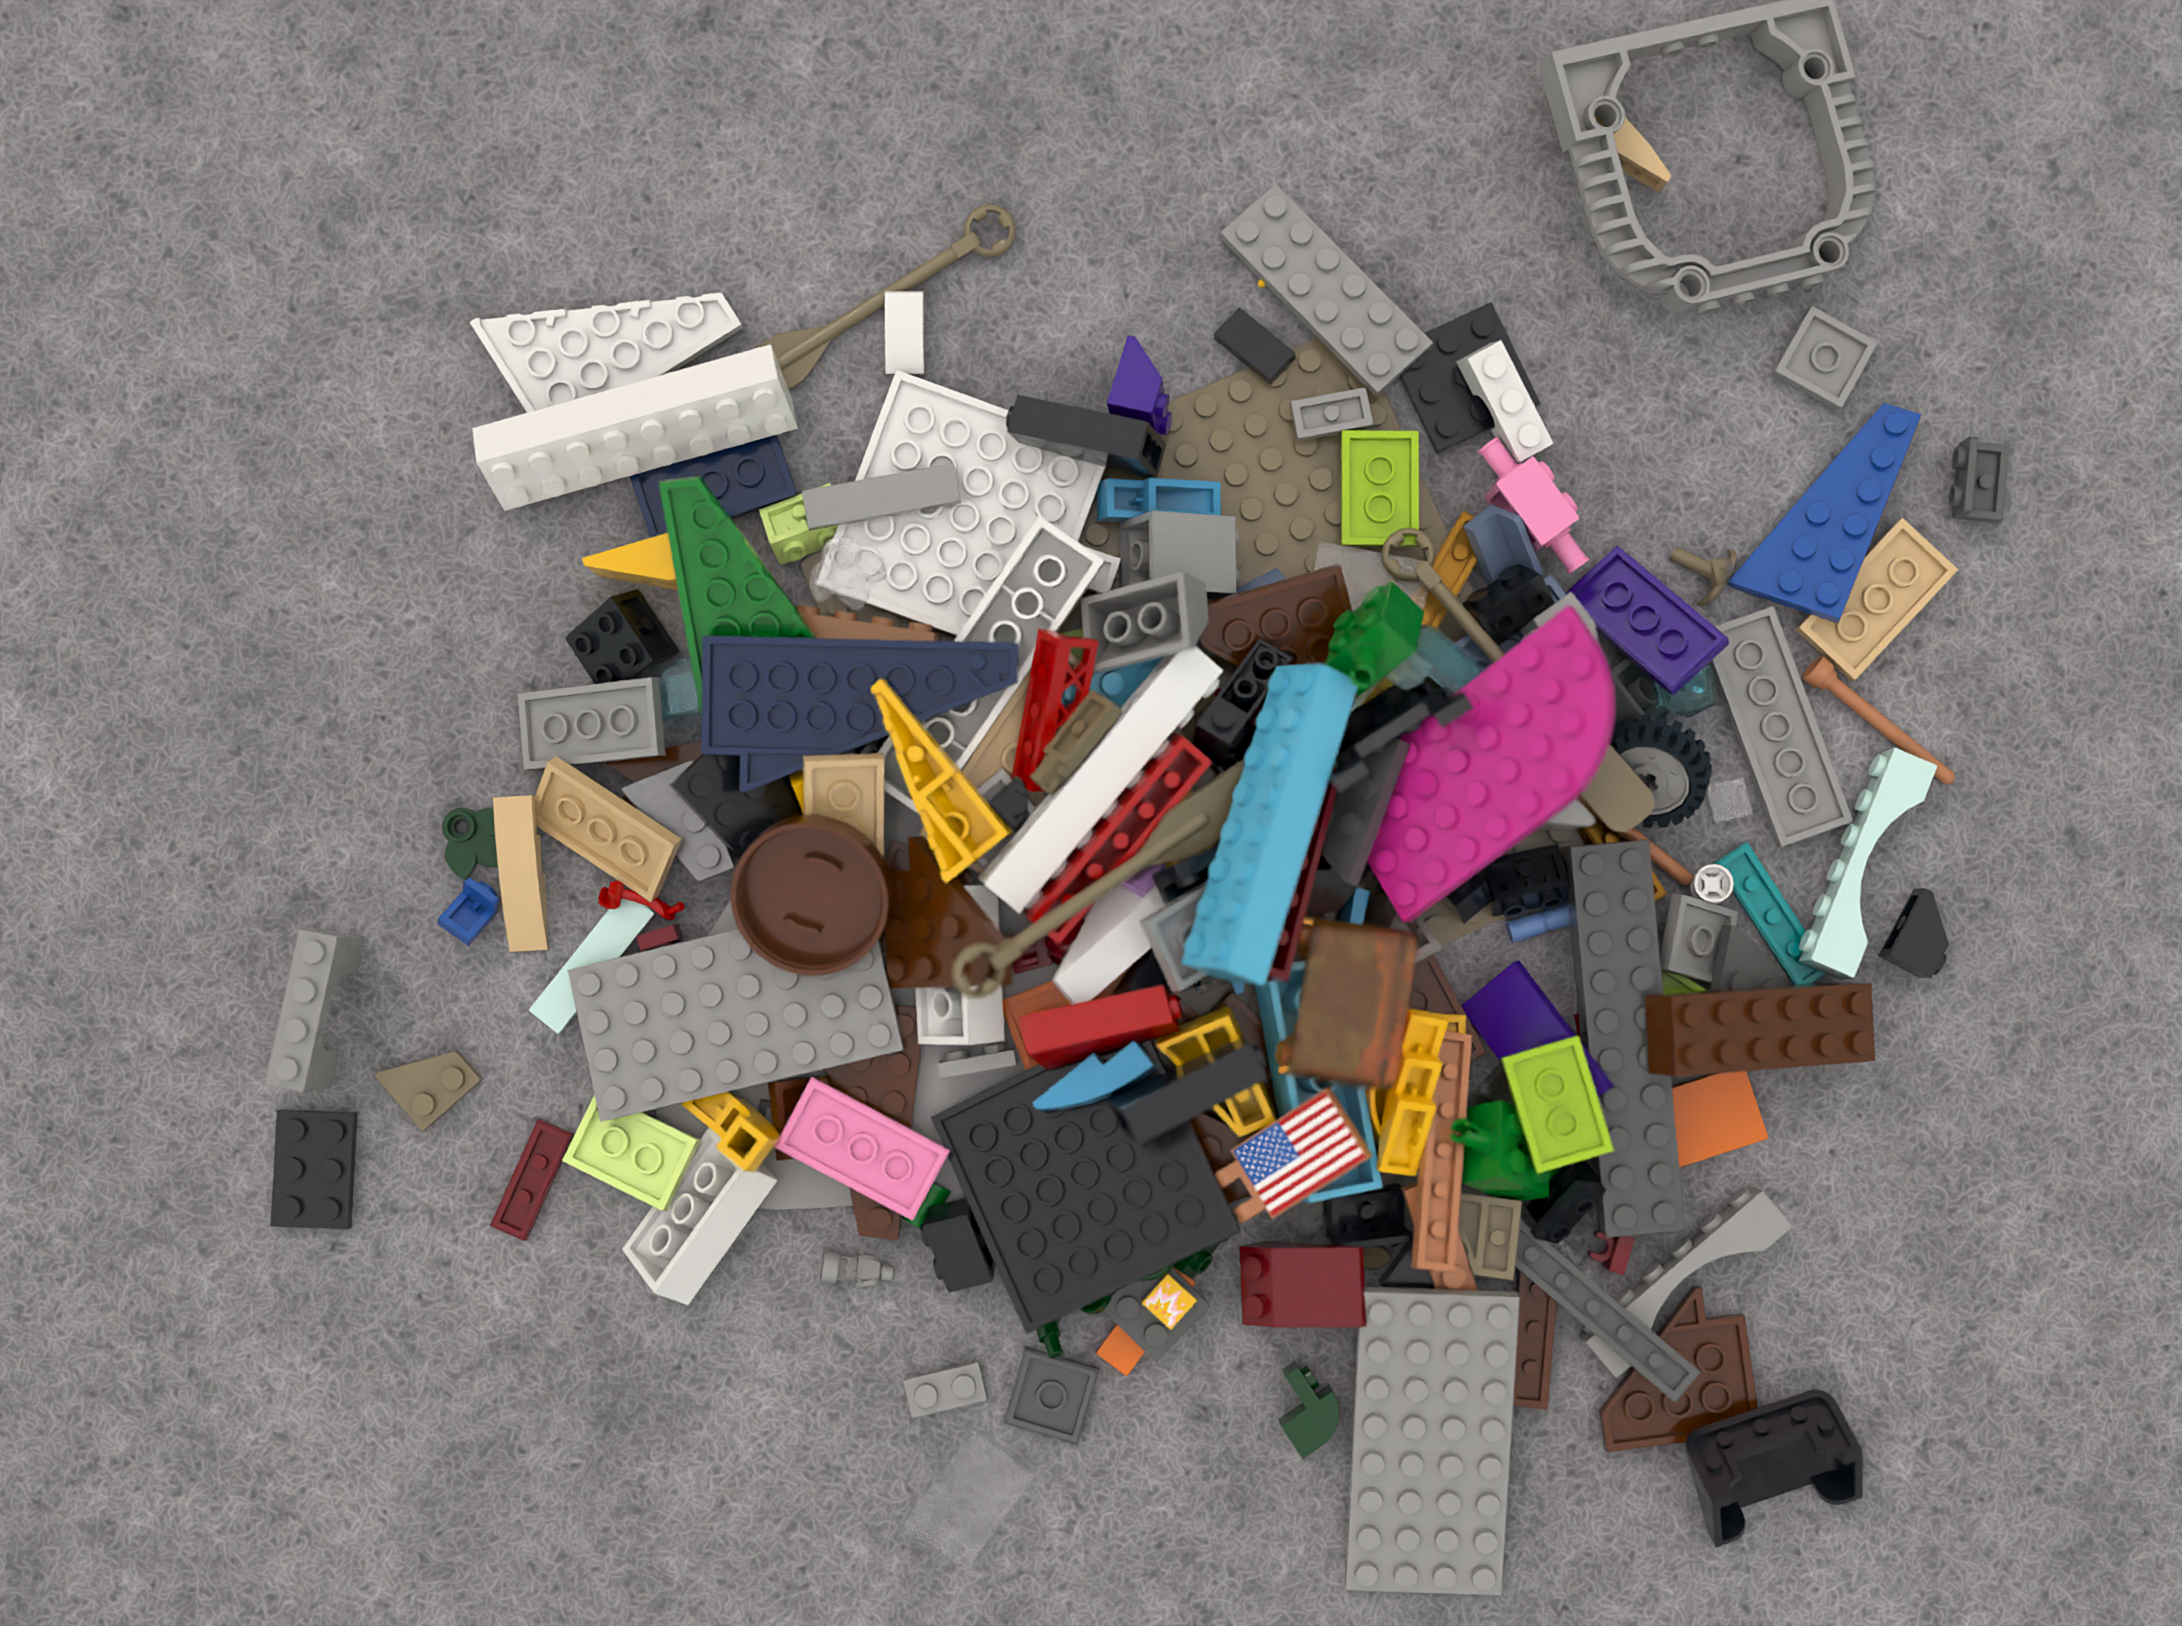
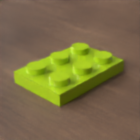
(1378, 486)
(1557, 1104)

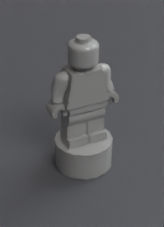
(863, 1270)

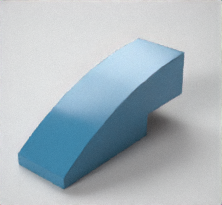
(1126, 498)
(1098, 1080)

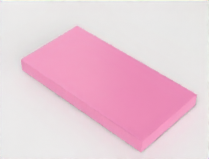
(862, 1148)

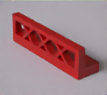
(1043, 706)

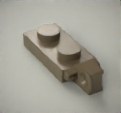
(1075, 741)

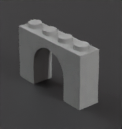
(298, 1053)

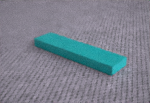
(1768, 912)

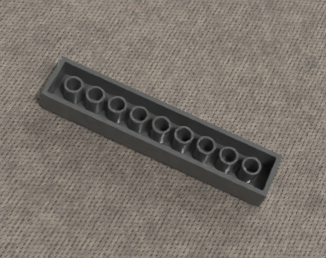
(1614, 970)

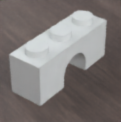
(1498, 384)

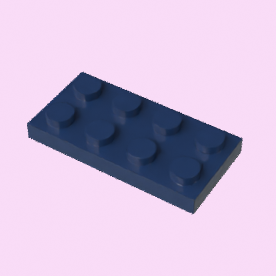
(739, 477)

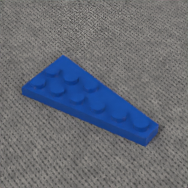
(1823, 539)

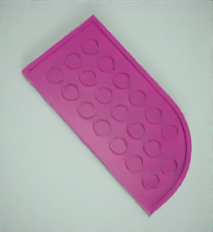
(1497, 769)

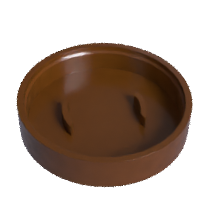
(811, 895)

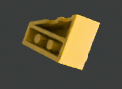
(1246, 1110)

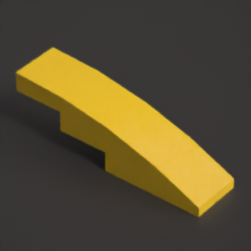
(1409, 1100)

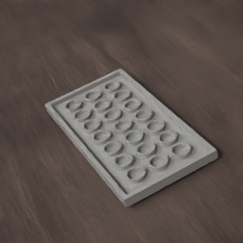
(722, 1020)
(1431, 1441)

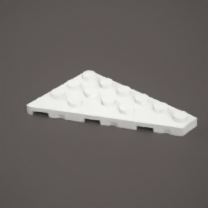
(596, 349)

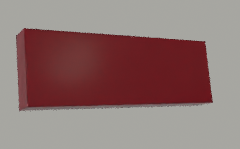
(532, 1179)

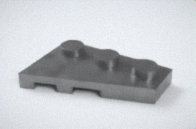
(700, 848)

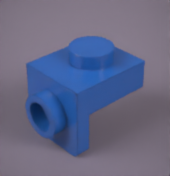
(470, 911)

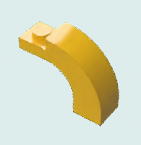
(743, 1129)

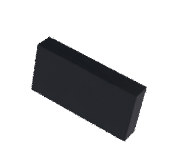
(1254, 345)

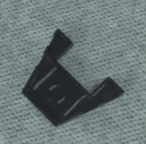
(1384, 718)

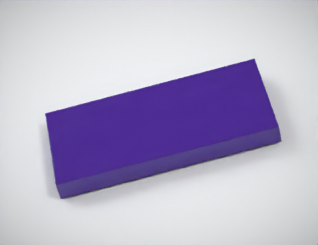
(1647, 621)
(1518, 1016)

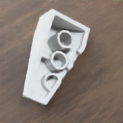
(1106, 943)

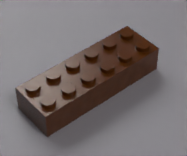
(1759, 1028)

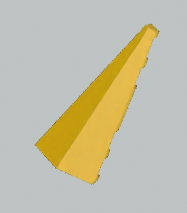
(953, 811)

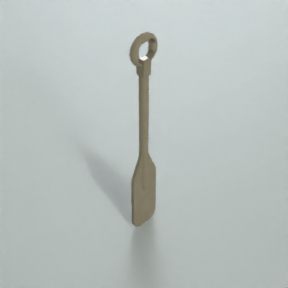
(801, 349)
(1615, 789)
(1178, 836)

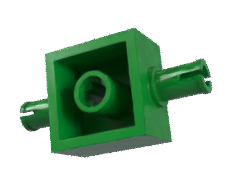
(1375, 636)
(1497, 1153)

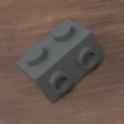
(1979, 481)

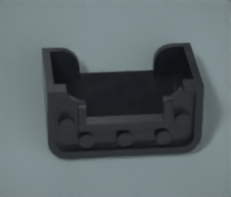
(1770, 1454)

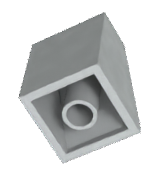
(1177, 542)

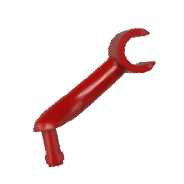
(611, 899)

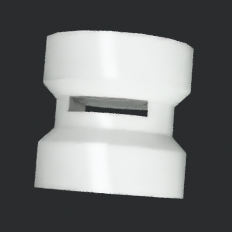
(1715, 879)

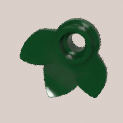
(475, 845)

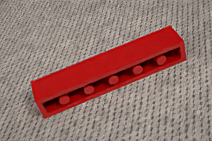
(1124, 830)

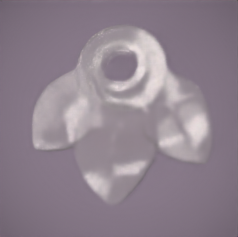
(848, 578)

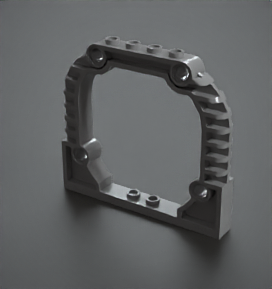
(1797, 37)

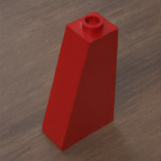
(1099, 1026)

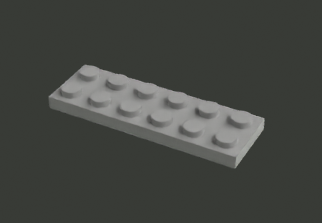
(1326, 290)
(1777, 730)

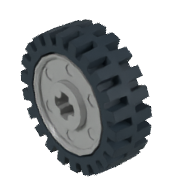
(1667, 763)

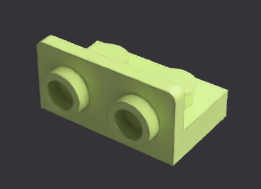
(789, 531)

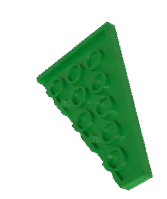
(719, 575)

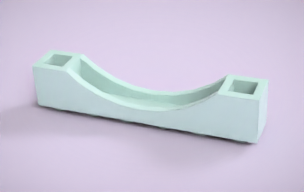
(1838, 935)

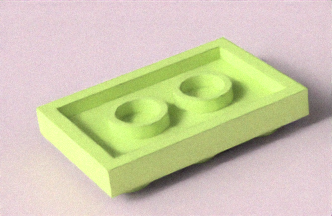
(633, 1154)

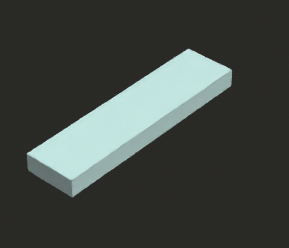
(605, 942)

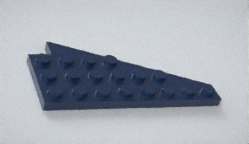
(815, 695)

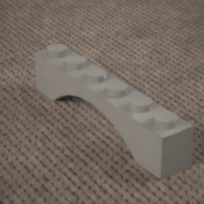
(1746, 1226)

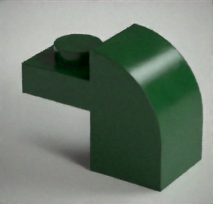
(1313, 1420)

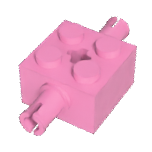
(1533, 496)

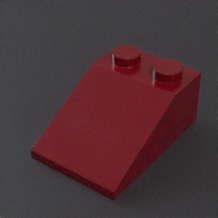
(1302, 1285)

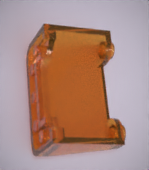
(1350, 1005)

